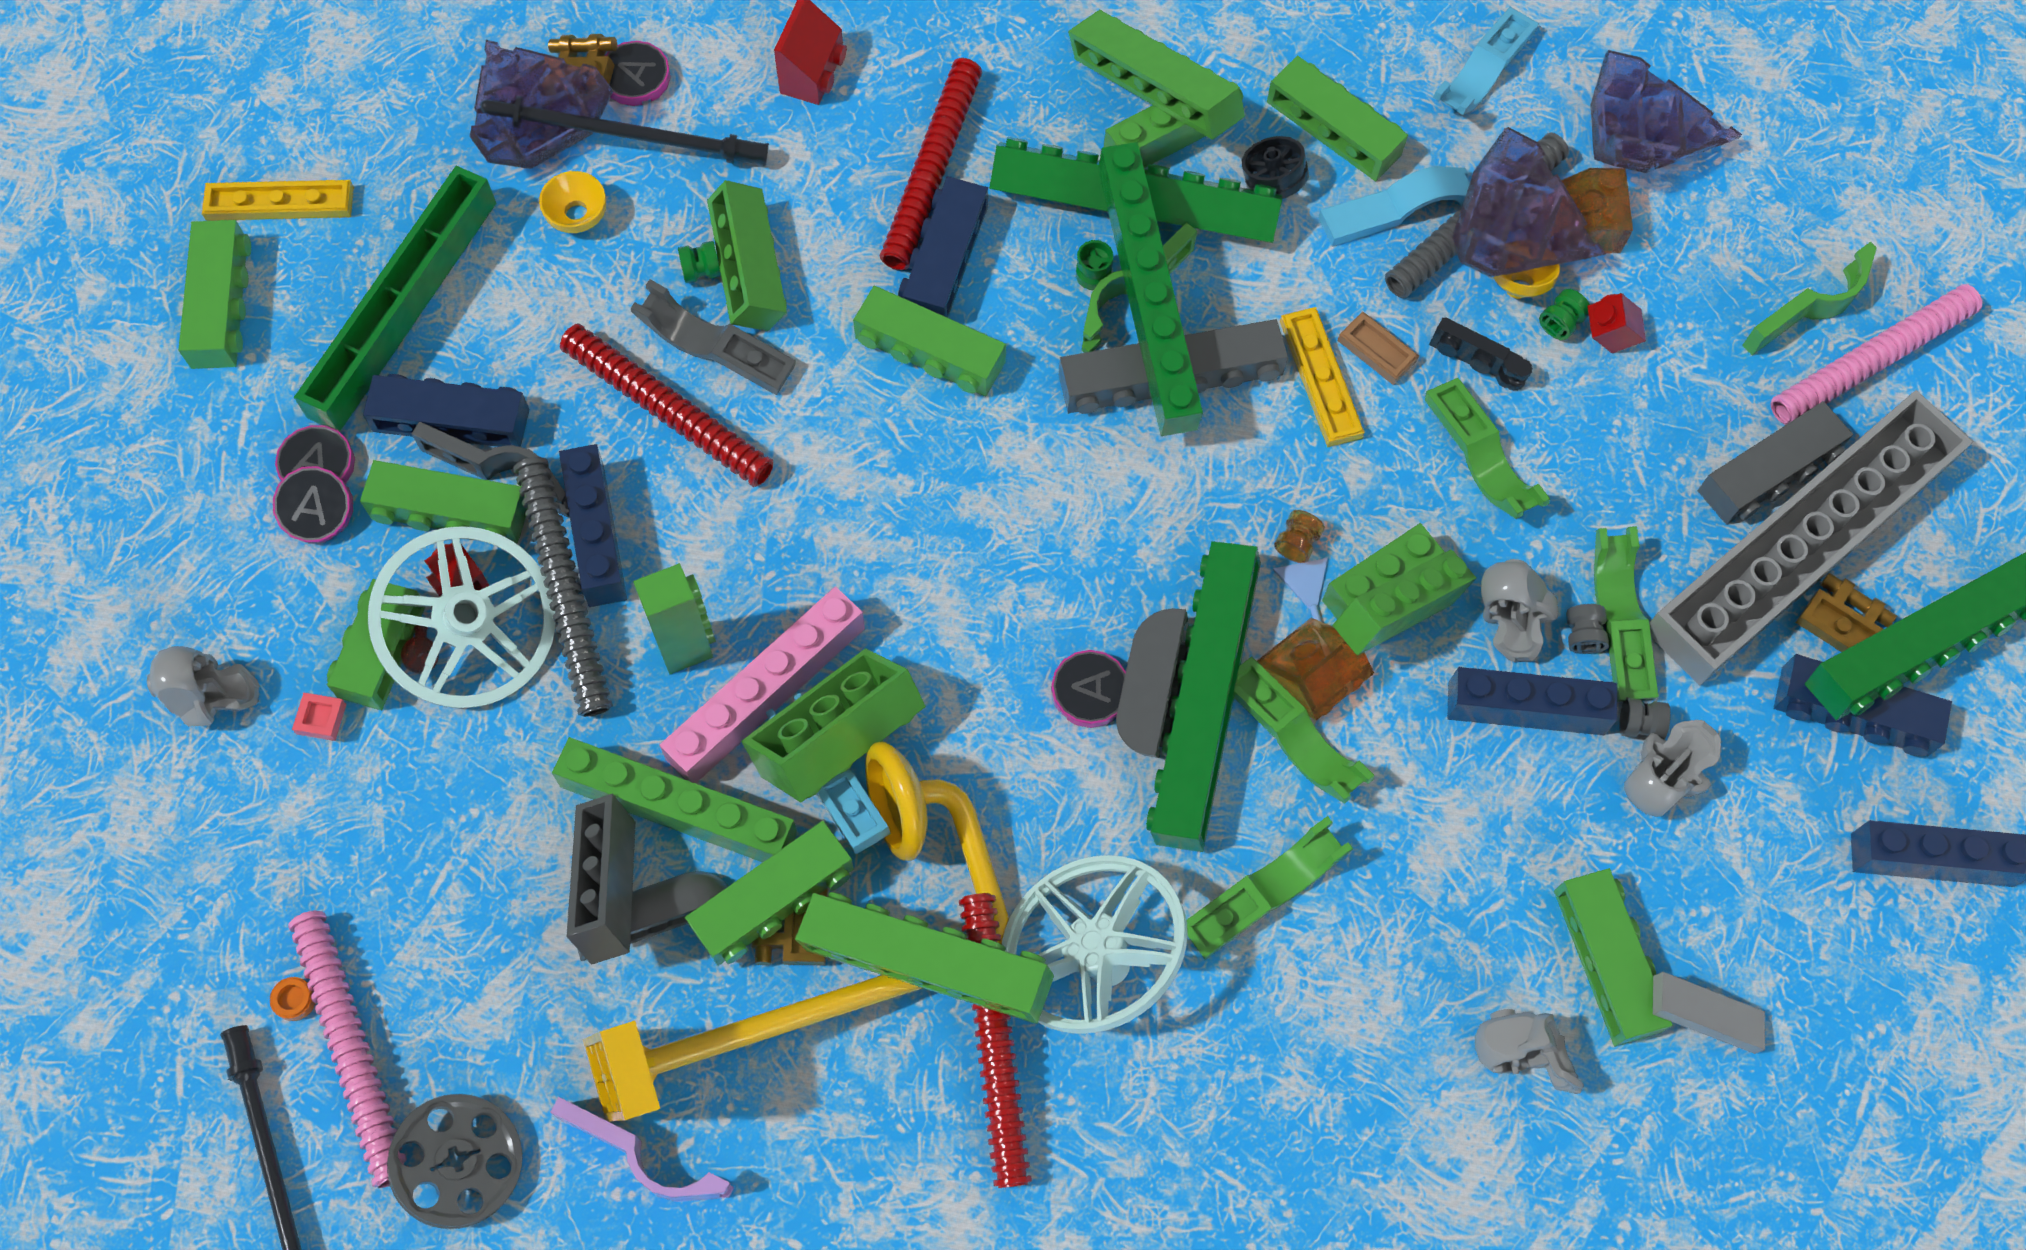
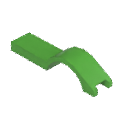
(1113, 285)
(1813, 304)
(1482, 449)
(1626, 626)
(1296, 734)
(1265, 889)

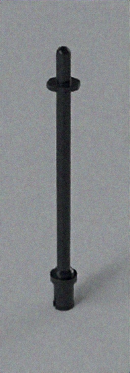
(729, 148)
(245, 1071)

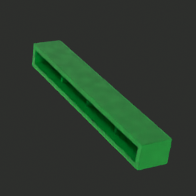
(1175, 198)
(1149, 290)
(396, 299)
(1921, 641)
(1205, 697)

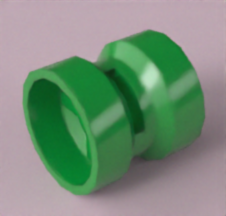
(699, 262)
(1093, 263)
(1561, 318)

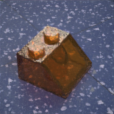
(1605, 205)
(1316, 667)

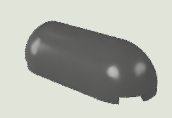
(1152, 681)
(668, 902)

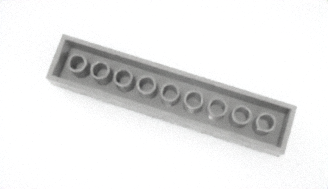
(1807, 537)

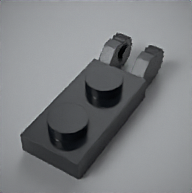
(1481, 353)

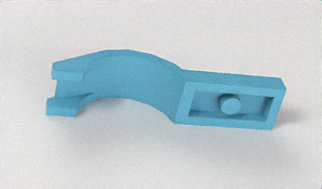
(1487, 61)
(1390, 207)
(851, 808)

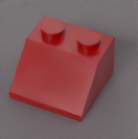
(808, 53)

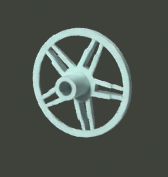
(460, 617)
(1099, 944)

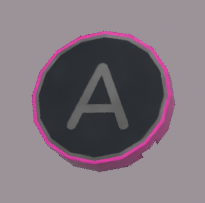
(638, 73)
(316, 447)
(312, 504)
(1088, 688)

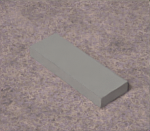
(1708, 1012)

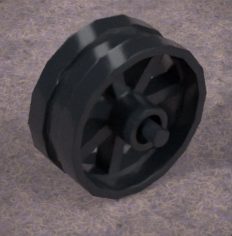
(1273, 167)

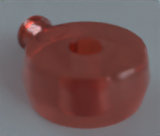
(414, 647)

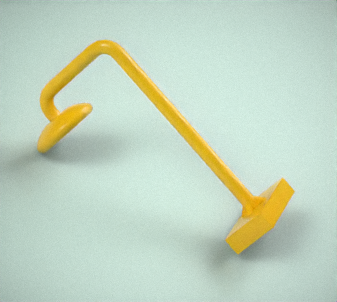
(627, 1069)

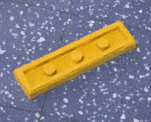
(277, 200)
(1321, 377)

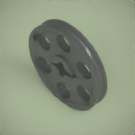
(446, 1180)

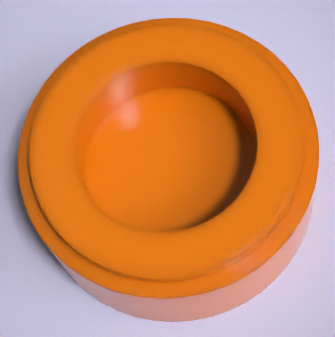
(291, 999)

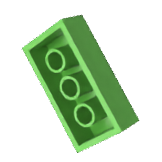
(833, 724)

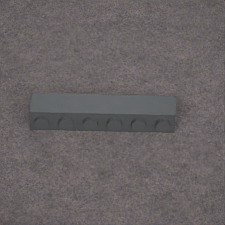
(1217, 359)

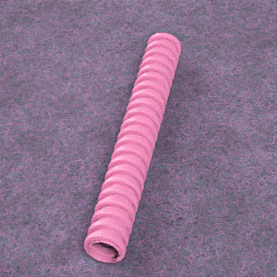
(1877, 353)
(346, 1041)

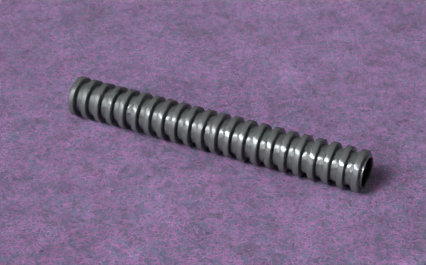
(1440, 247)
(562, 586)

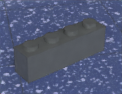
(1774, 463)
(601, 879)

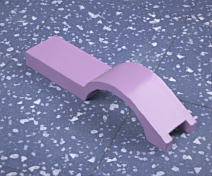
(706, 1188)

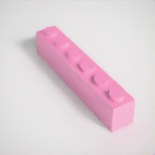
(763, 686)

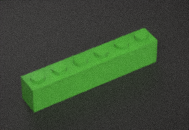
(1157, 74)
(673, 801)
(925, 956)

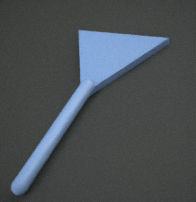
(1305, 582)

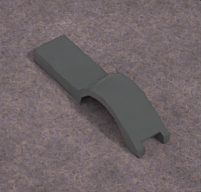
(709, 341)
(477, 461)

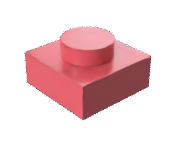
(319, 716)

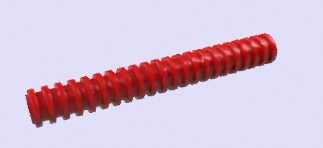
(931, 163)
(666, 405)
(997, 1060)

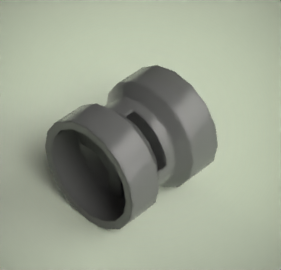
(1587, 629)
(1644, 718)

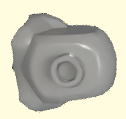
(1519, 604)
(195, 689)
(1673, 767)
(1525, 1040)

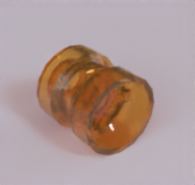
(1299, 536)

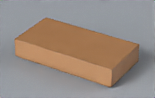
(1378, 348)

